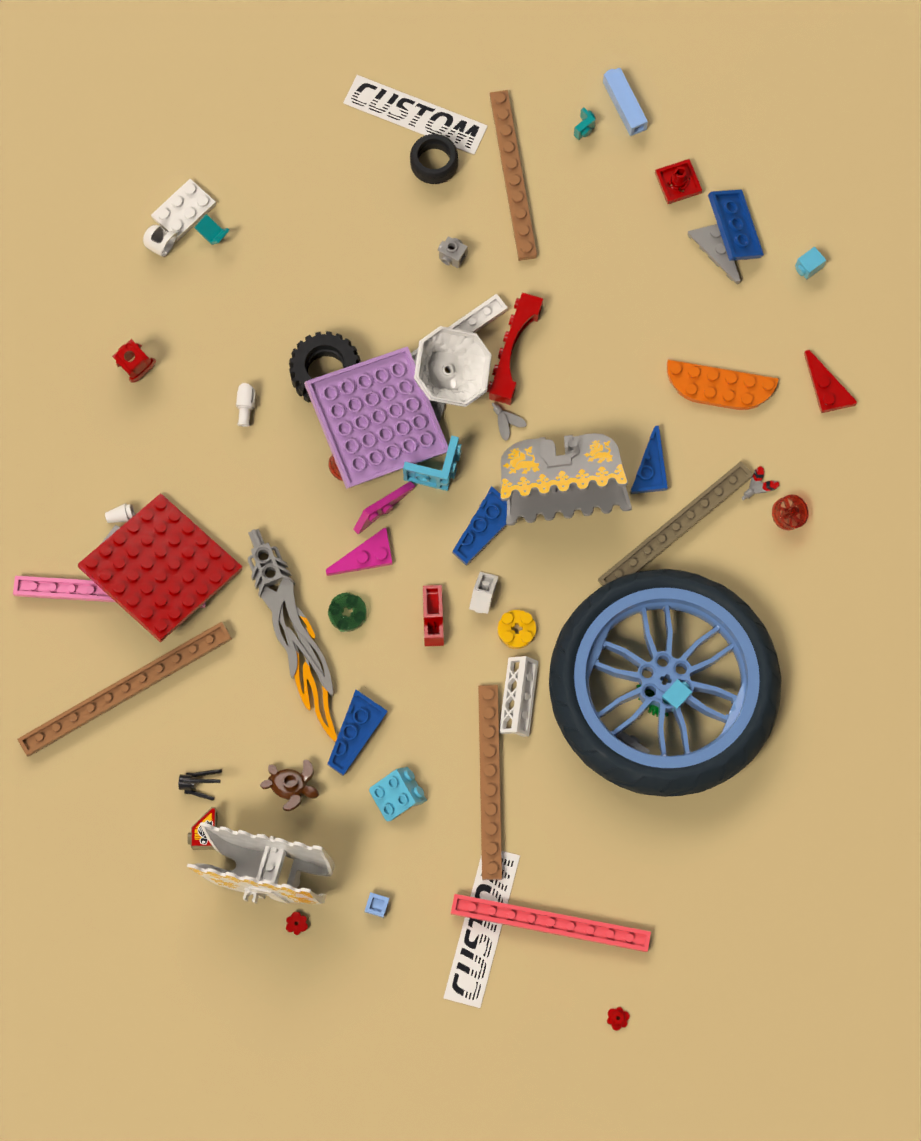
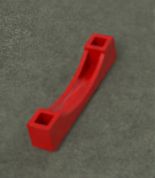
(527, 310)

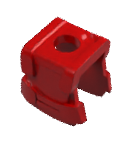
(140, 364)

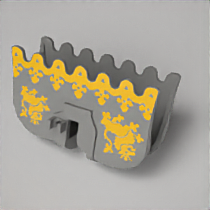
(546, 484)

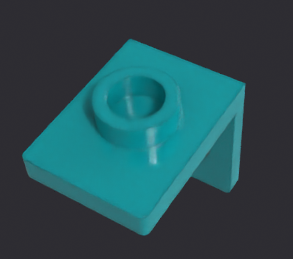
(210, 230)

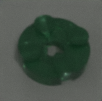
(348, 601)

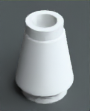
(120, 514)

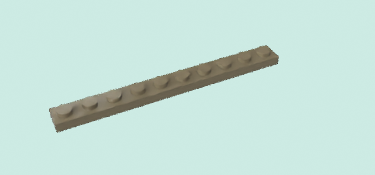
(679, 523)

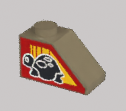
(197, 837)

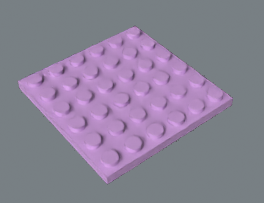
(376, 417)

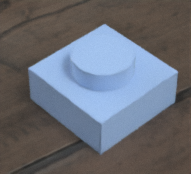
(377, 905)

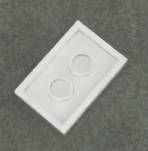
(183, 209)

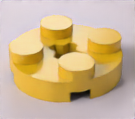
(508, 636)

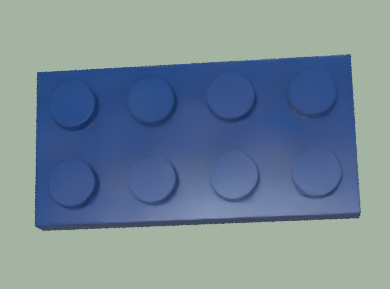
(735, 225)

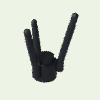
(189, 781)

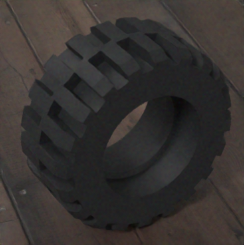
(317, 347)

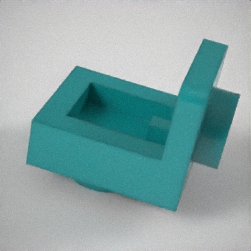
(585, 127)

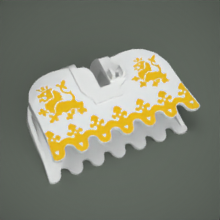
(260, 865)

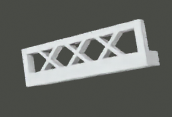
(522, 695)

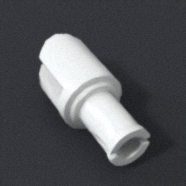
(245, 403)

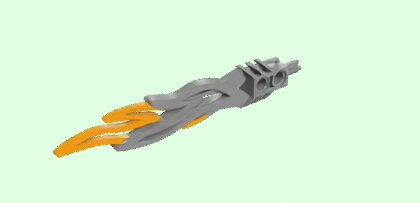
(275, 603)

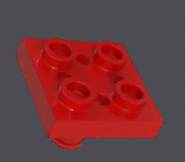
(681, 177)

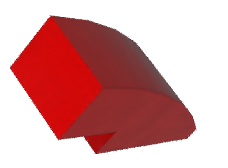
(433, 615)

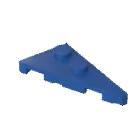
(651, 473)

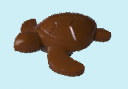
(291, 784)

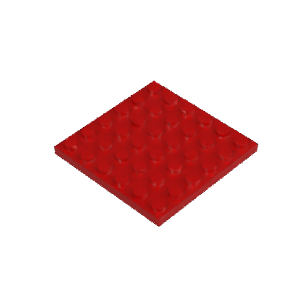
(160, 567)

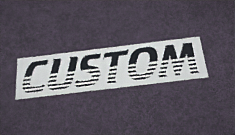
(414, 113)
(479, 938)

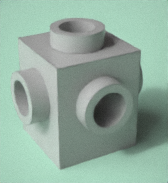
(452, 252)

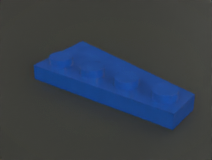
(483, 527)
(358, 726)

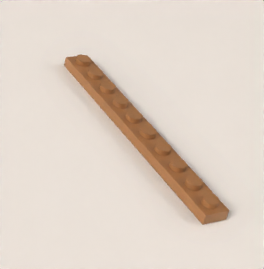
(513, 175)
(490, 782)

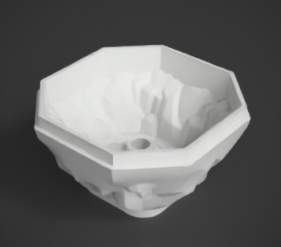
(464, 358)

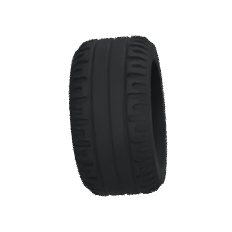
(428, 142)

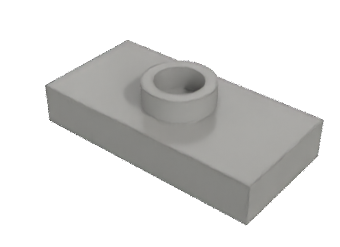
(632, 741)

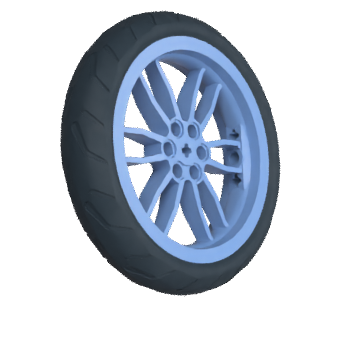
(751, 711)

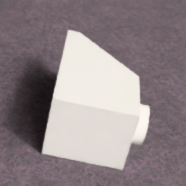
(483, 592)

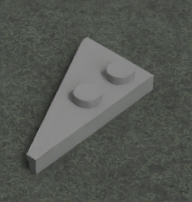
(711, 243)

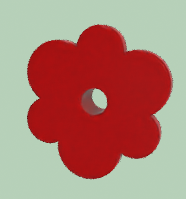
(296, 917)
(617, 1024)

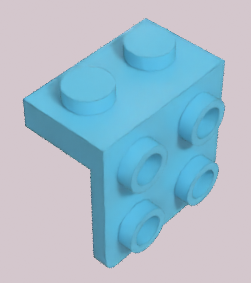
(397, 793)

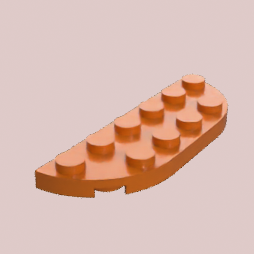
(720, 386)

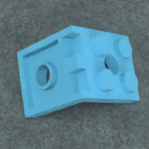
(433, 477)

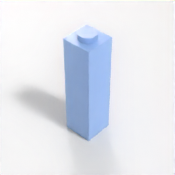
(625, 101)

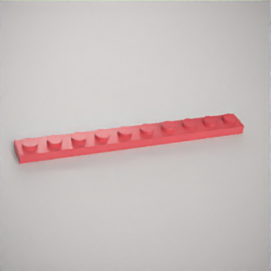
(550, 923)

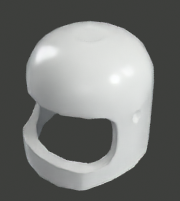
(159, 240)

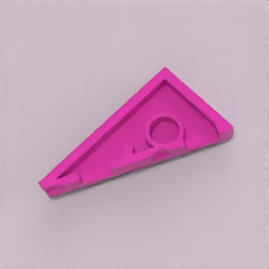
(382, 507)
(370, 554)

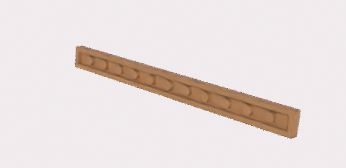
(124, 689)

